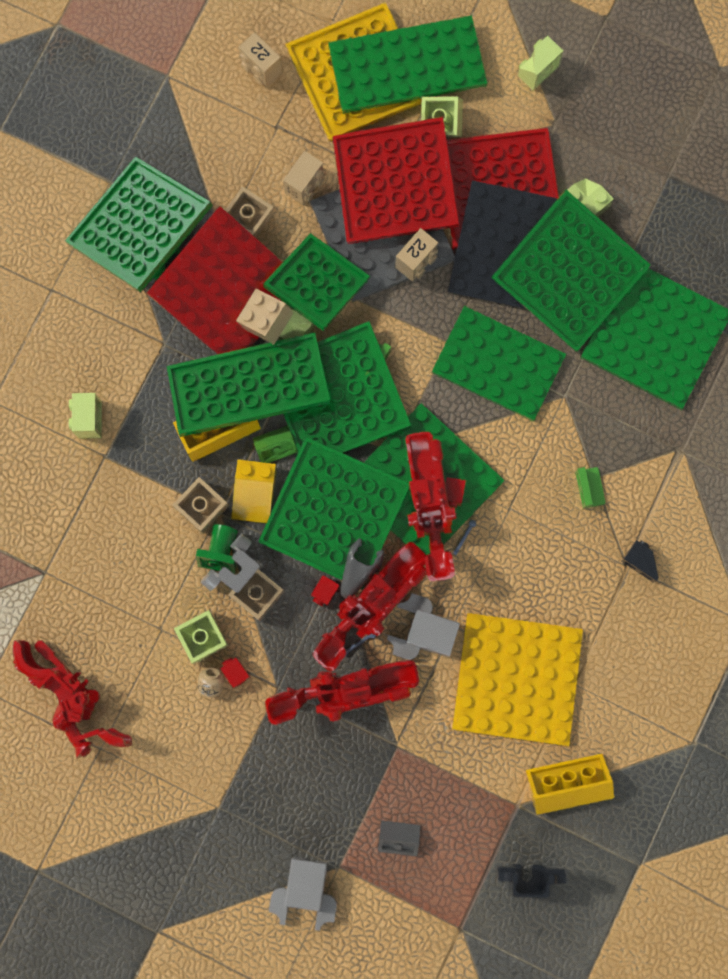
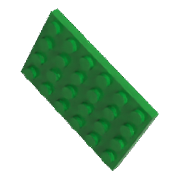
(498, 363)

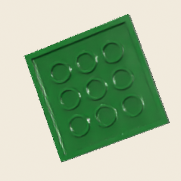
(316, 281)

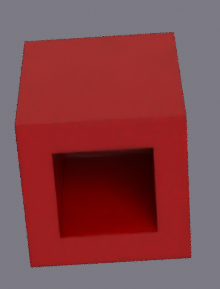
(455, 491)
(324, 591)
(234, 672)

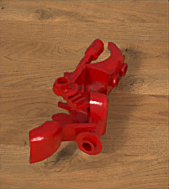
(430, 502)
(374, 604)
(346, 693)
(74, 699)

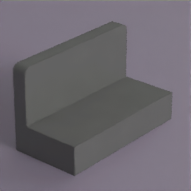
(399, 838)

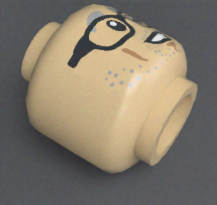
(210, 682)

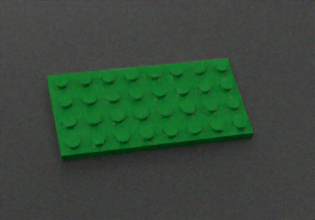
(407, 64)
(247, 384)

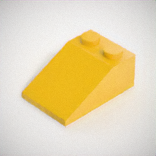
(253, 491)

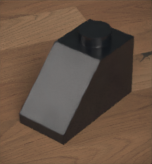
(641, 560)

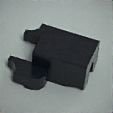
(538, 885)

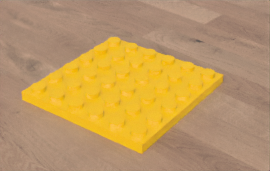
(314, 66)
(517, 679)

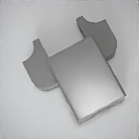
(233, 581)
(427, 631)
(305, 891)

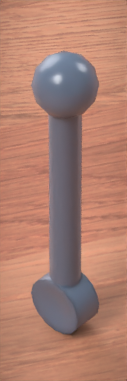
(472, 523)
(359, 643)

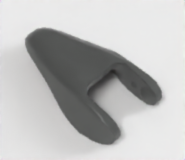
(356, 573)

